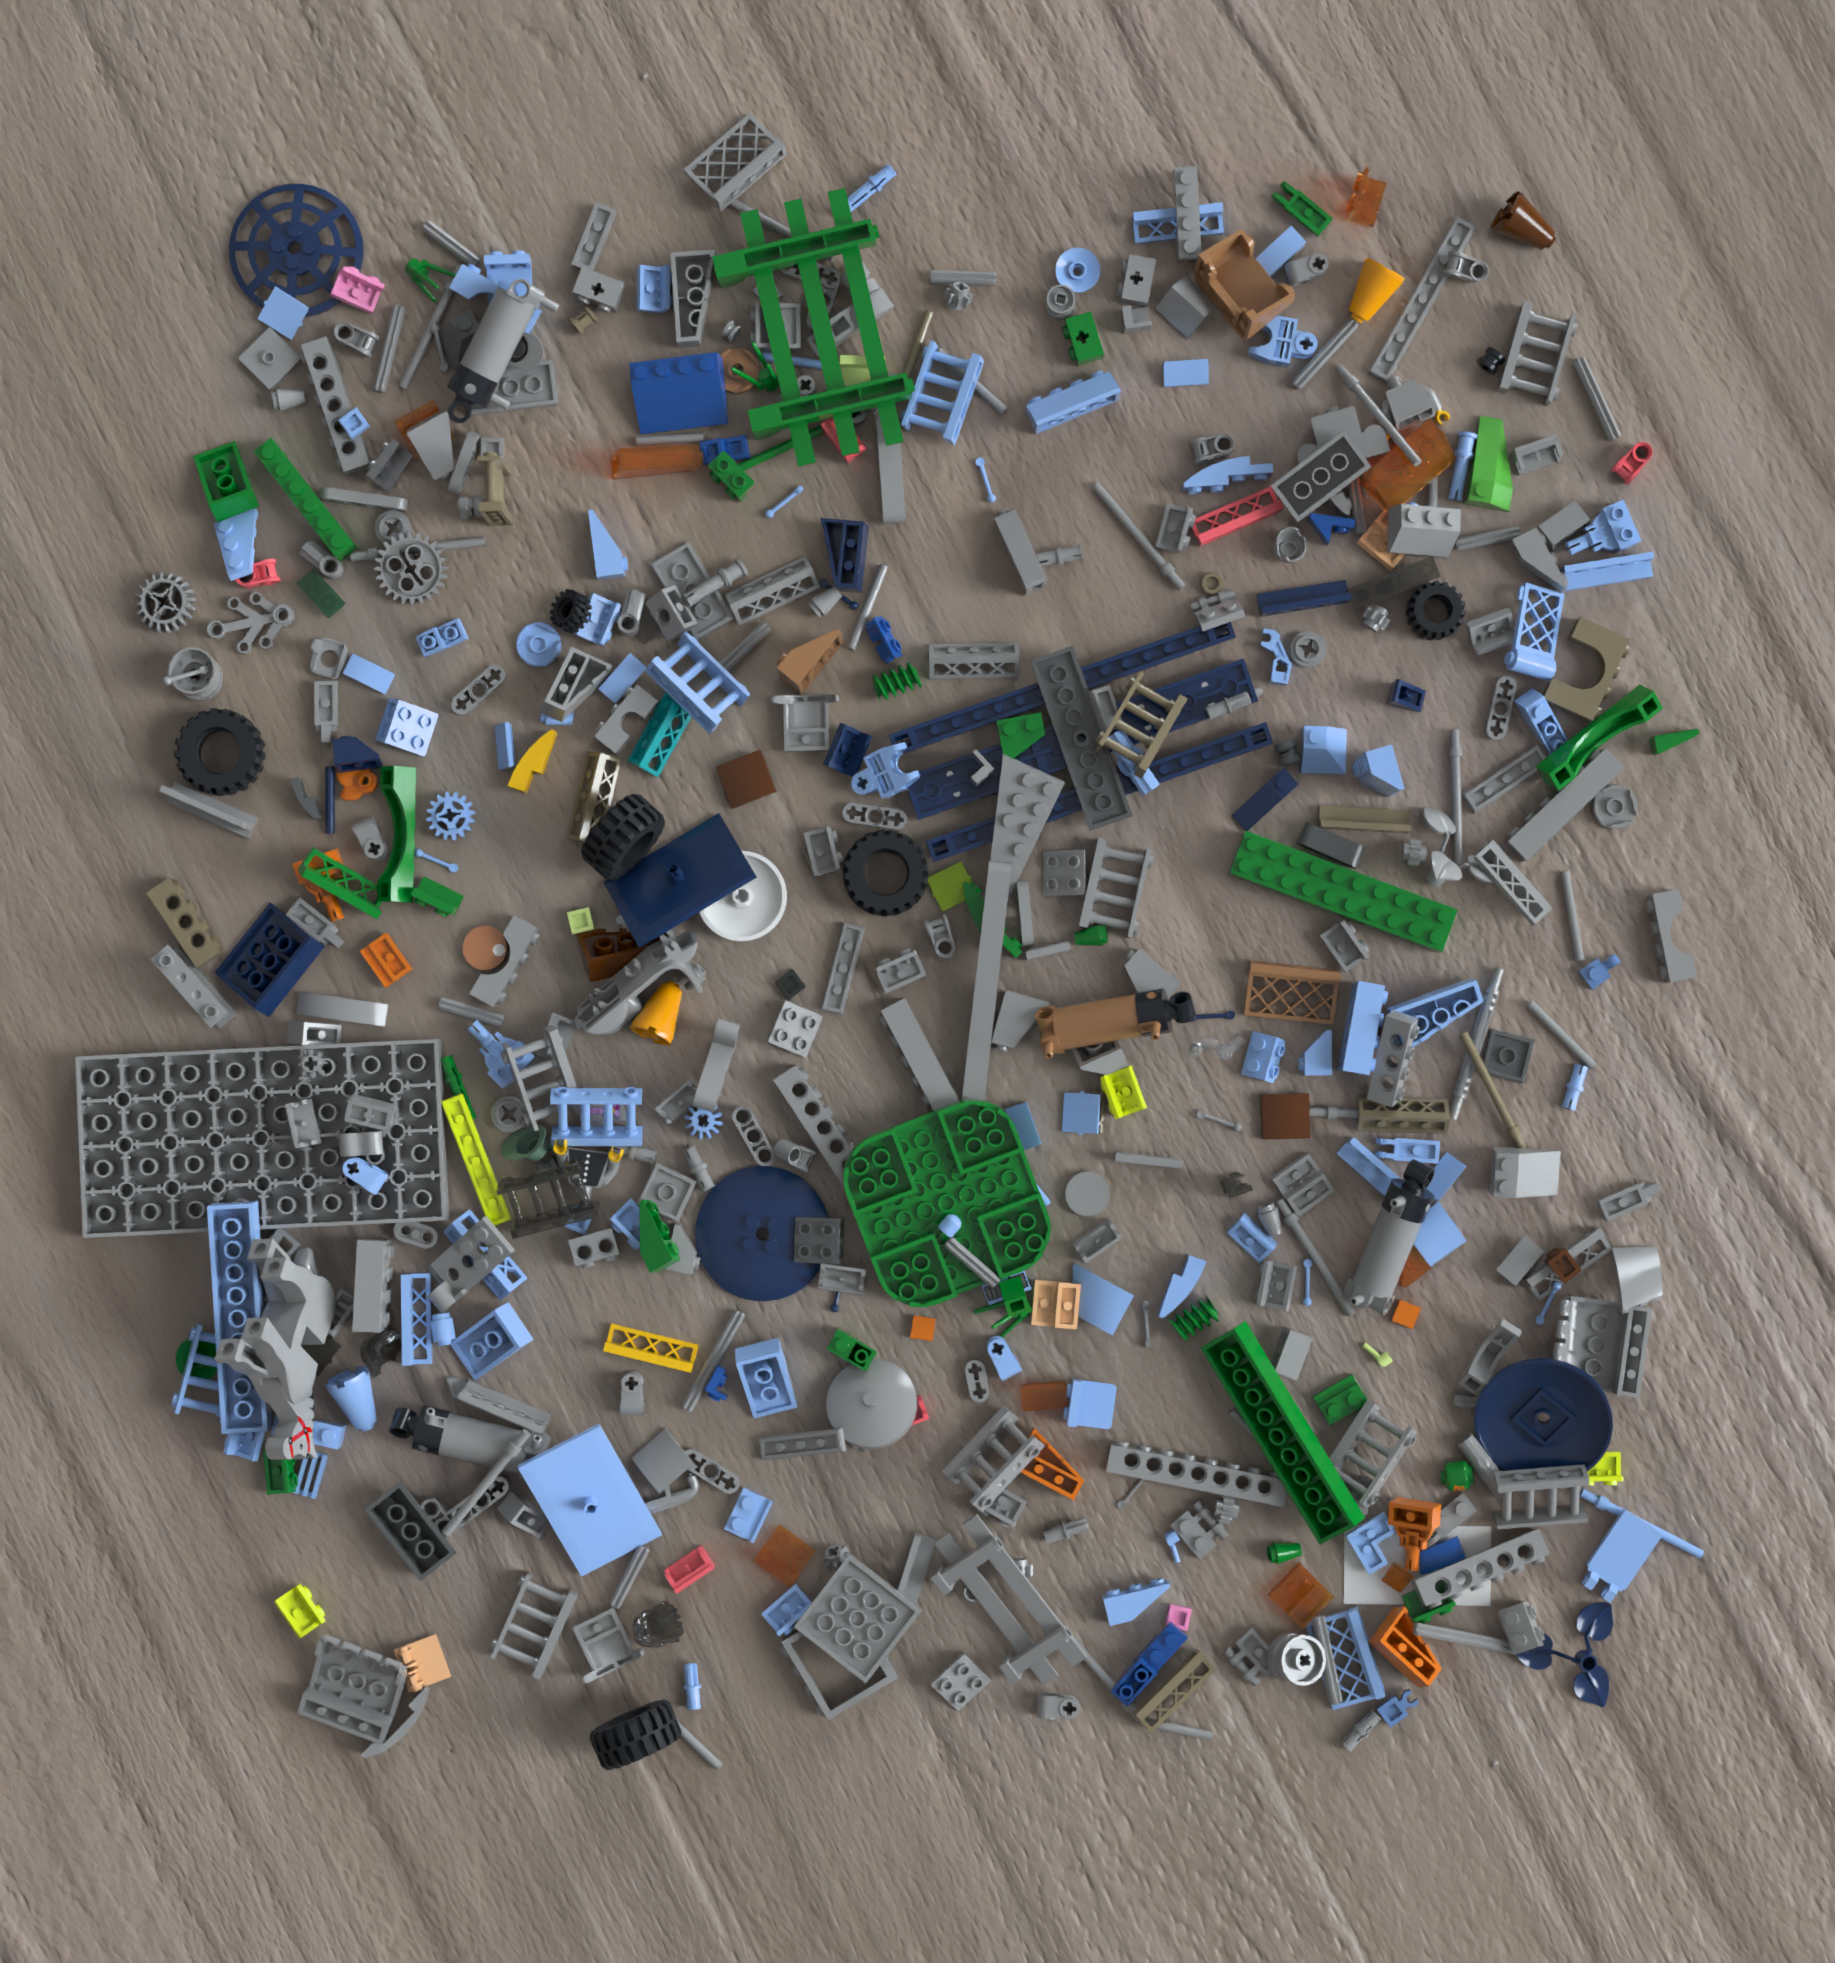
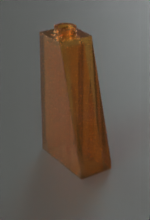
(655, 461)

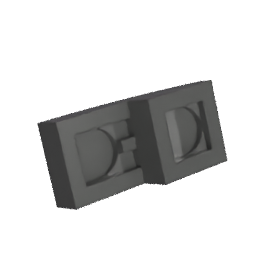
(311, 803)

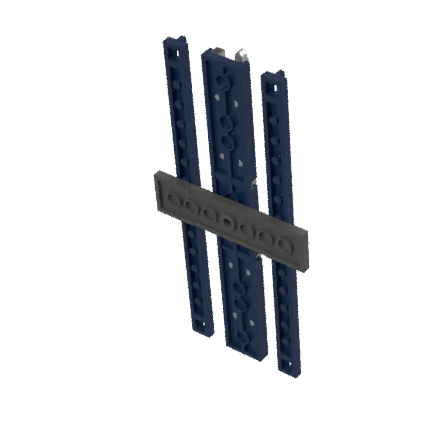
(1073, 732)

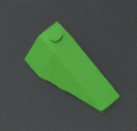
(1490, 471)

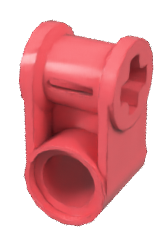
(1630, 464)
(260, 575)

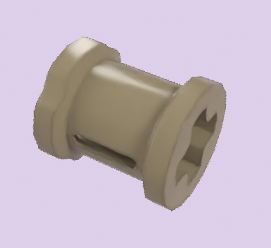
(583, 319)

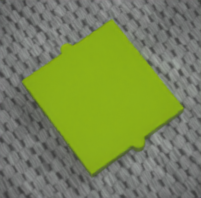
(948, 885)

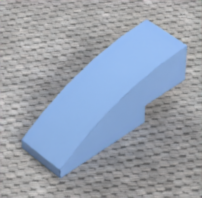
(1281, 251)
(1181, 1285)

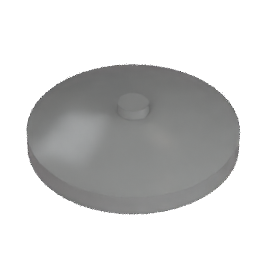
(872, 1404)

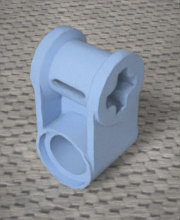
(368, 1176)
(1004, 1360)

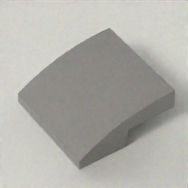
(1302, 1184)
(662, 1460)

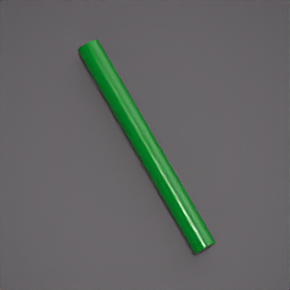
(774, 451)

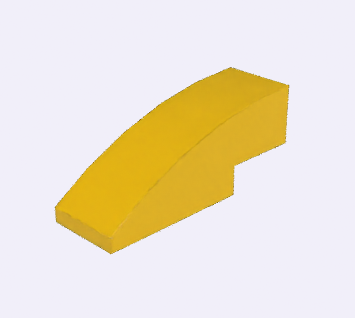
(533, 761)

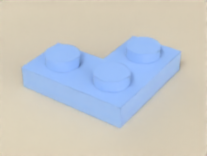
(1365, 1541)

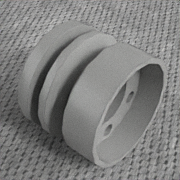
(191, 660)

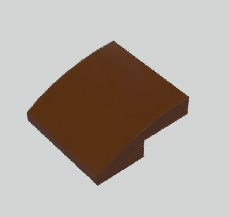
(746, 779)
(1285, 1116)

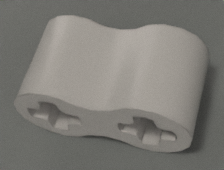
(361, 1143)

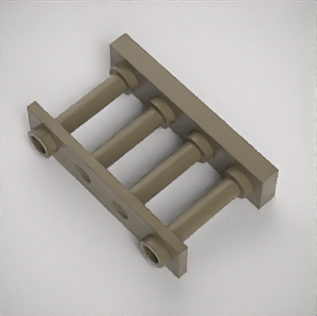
(493, 508)
(1162, 725)

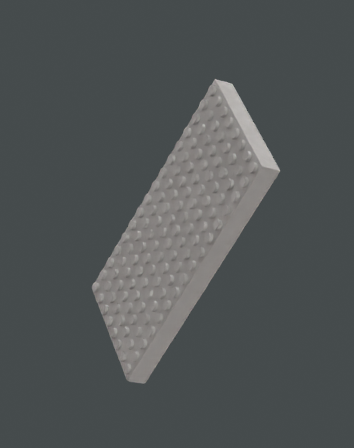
(213, 1127)

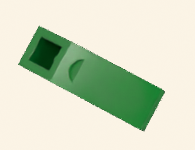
(655, 1243)

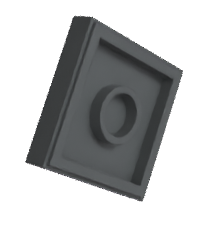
(1507, 1055)

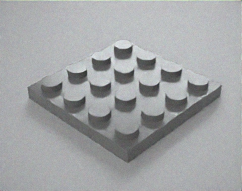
(857, 1618)

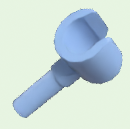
(1171, 1538)

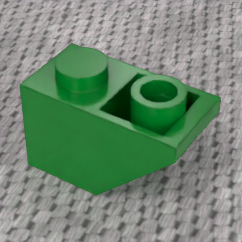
(851, 1349)

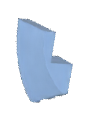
(1100, 1300)

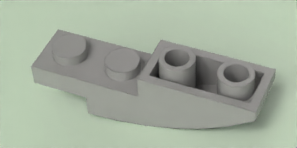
(846, 324)

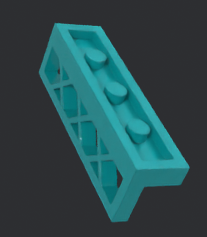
(656, 729)

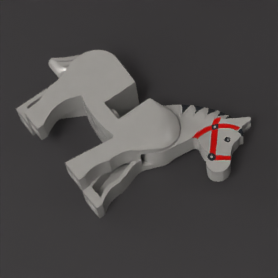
(271, 1349)

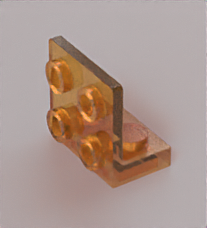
(1366, 200)

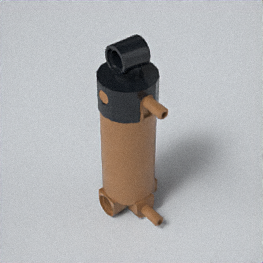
(1112, 1020)

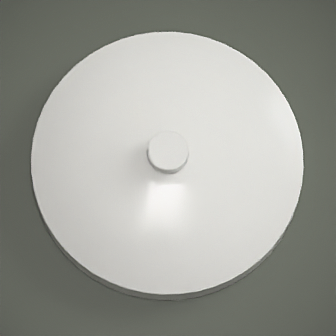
(751, 908)

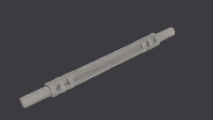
(1477, 1037)

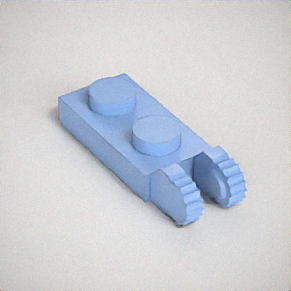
(1407, 1149)

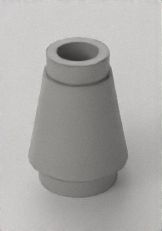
(287, 399)
(825, 601)
(1270, 1218)

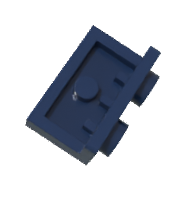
(847, 750)

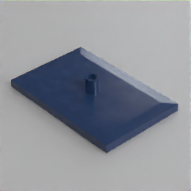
(680, 880)

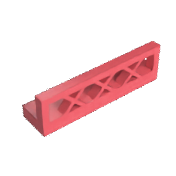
(1240, 522)

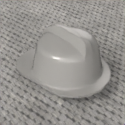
(527, 353)

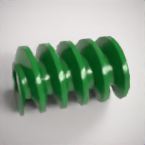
(896, 681)
(1194, 1319)

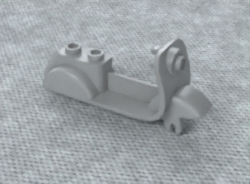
(617, 999)

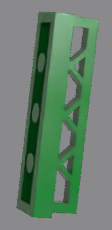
(334, 885)

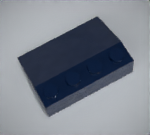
(269, 960)

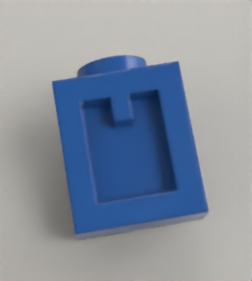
(717, 1379)

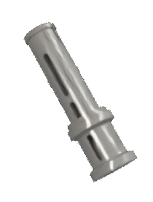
(723, 578)

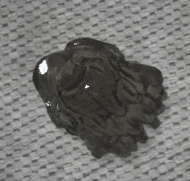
(657, 1626)

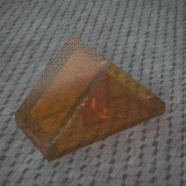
(1414, 1268)

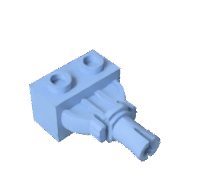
(1611, 529)
(497, 1069)

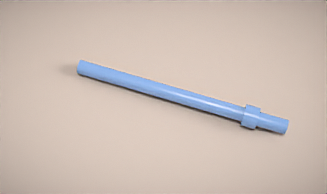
(1603, 1503)

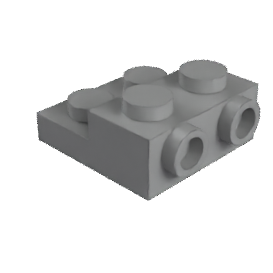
(792, 324)

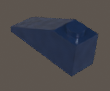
(1265, 799)

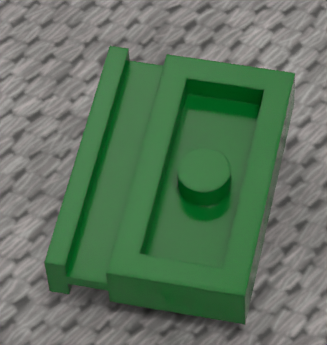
(1340, 1399)

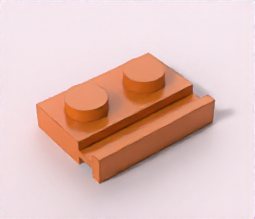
(386, 960)

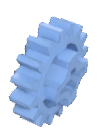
(449, 806)

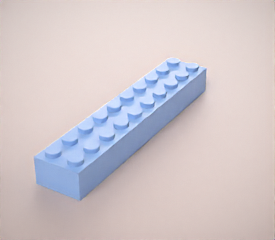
(236, 1296)

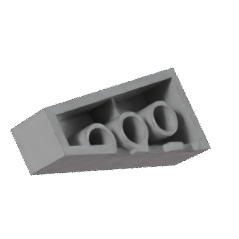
(691, 292)

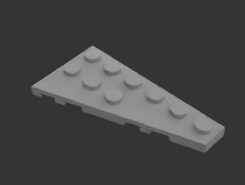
(1021, 813)

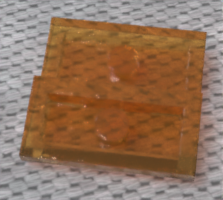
(1300, 1595)

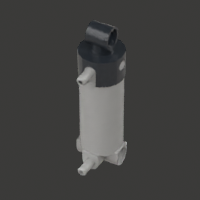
(493, 346)
(1391, 1239)
(464, 1437)

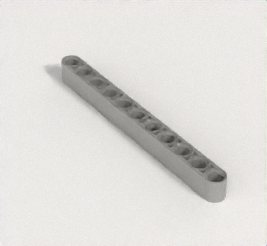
(986, 980)

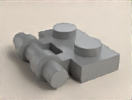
(1219, 614)
(1192, 1532)
(1256, 1650)

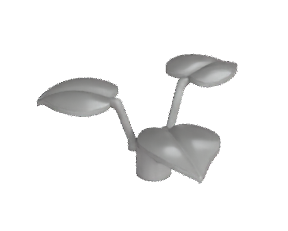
(1441, 866)

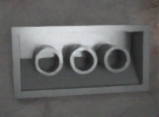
(410, 1531)

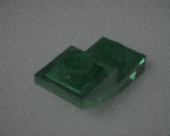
(320, 593)

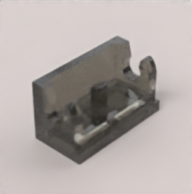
(1230, 1182)

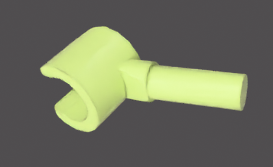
(1383, 1359)

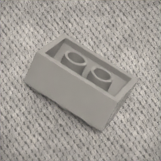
(1422, 530)

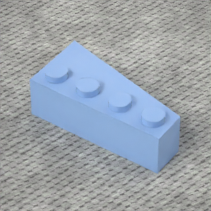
(1440, 1007)

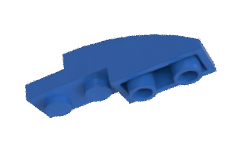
(1148, 1663)

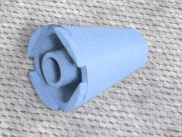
(354, 1396)

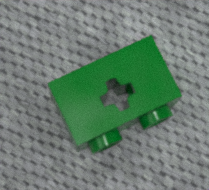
(1085, 326)

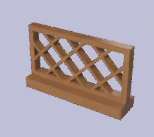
(1292, 972)

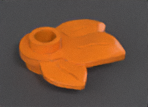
(353, 784)

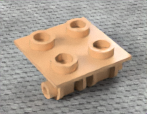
(423, 1662)

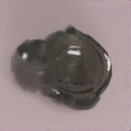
(379, 1350)

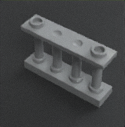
(1514, 358)
(1099, 873)
(194, 986)
(557, 1060)
(1358, 1433)
(977, 1448)
(1538, 1479)
(547, 1643)

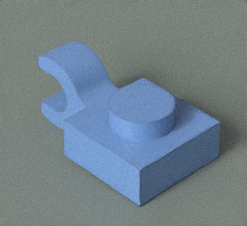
(1597, 972)

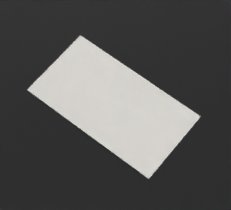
(1369, 1589)

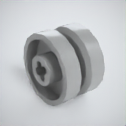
(1296, 1659)

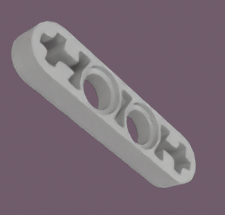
(363, 499)

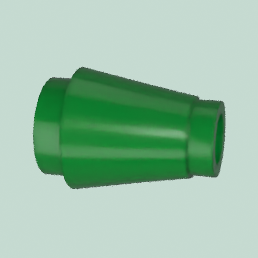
(1092, 936)
(1282, 1552)

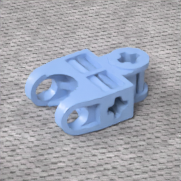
(1291, 346)
(884, 773)

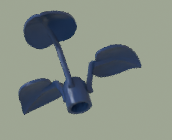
(1593, 1683)

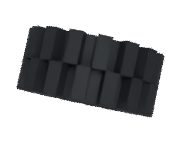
(578, 615)

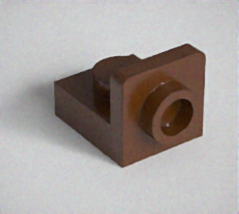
(1562, 1264)

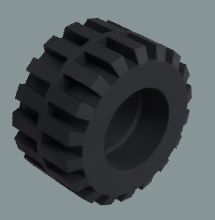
(1443, 593)

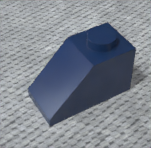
(354, 755)

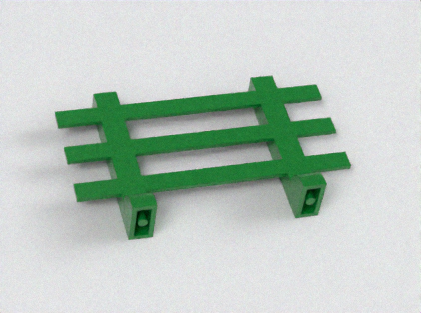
(838, 401)

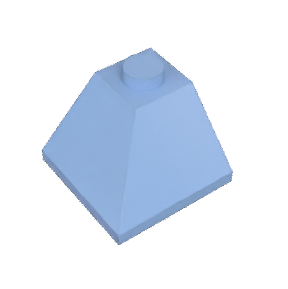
(1323, 750)

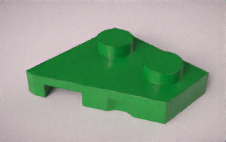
(1019, 733)

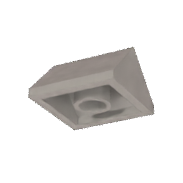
(1185, 307)

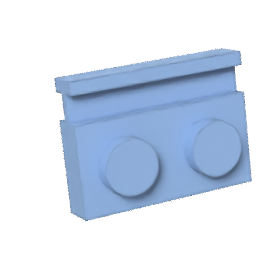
(748, 1515)

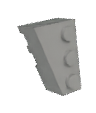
(574, 683)

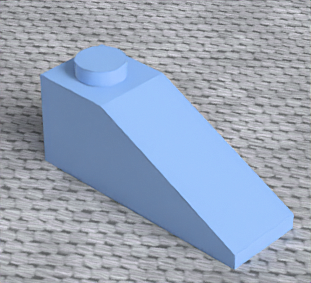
(607, 556)

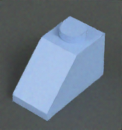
(1318, 1056)

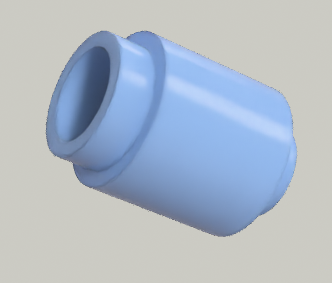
(442, 1328)

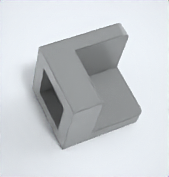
(1135, 319)

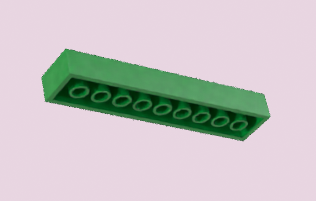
(1342, 892)
(1282, 1433)

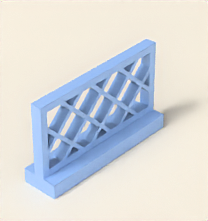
(1364, 1653)

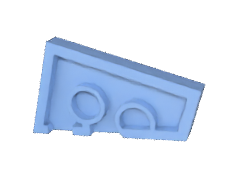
(237, 543)

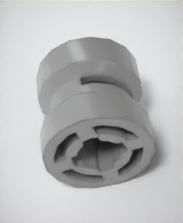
(470, 506)

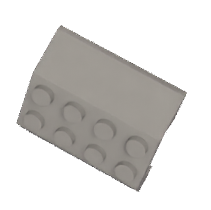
(1604, 1342)
(353, 1689)

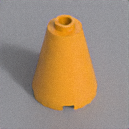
(1373, 289)
(659, 1014)

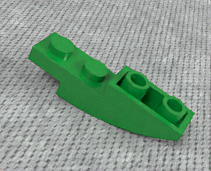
(975, 906)

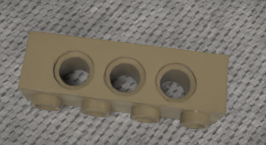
(161, 897)

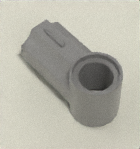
(321, 559)
(631, 611)

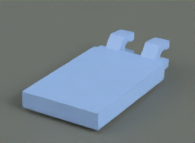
(1621, 1554)

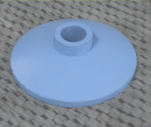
(1078, 259)

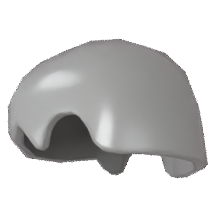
(1289, 545)

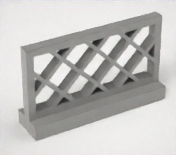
(751, 170)
(210, 809)
(504, 1407)

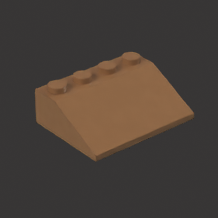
(806, 661)

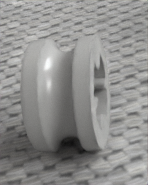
(730, 331)

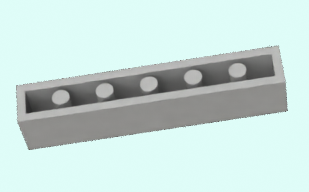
(1563, 805)
(918, 1055)

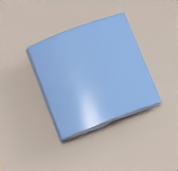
(1437, 1235)

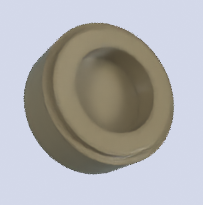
(1211, 583)

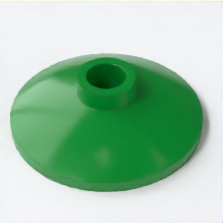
(197, 1369)

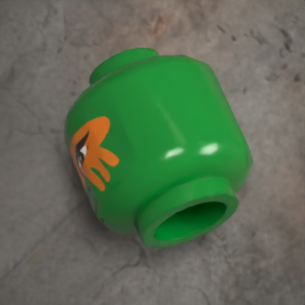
(1457, 1476)

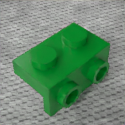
(731, 475)
(437, 895)
(279, 1475)
(1422, 1613)

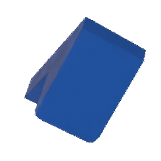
(1324, 523)

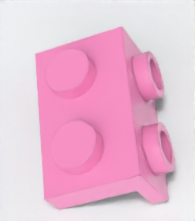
(357, 289)

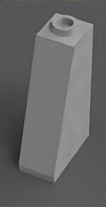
(1020, 551)

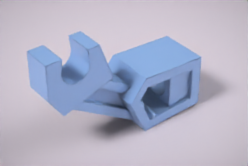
(1276, 647)

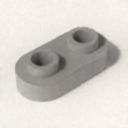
(416, 1234)

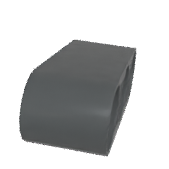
(1330, 845)

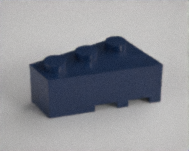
(847, 552)

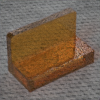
(1043, 1395)

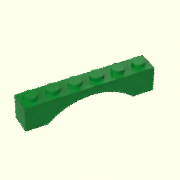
(305, 499)
(1629, 711)
(399, 788)

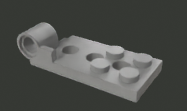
(454, 1288)

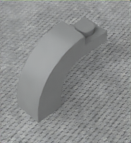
(1487, 1355)

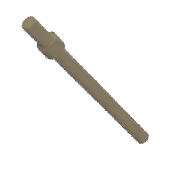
(1513, 1131)

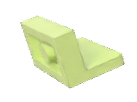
(854, 369)

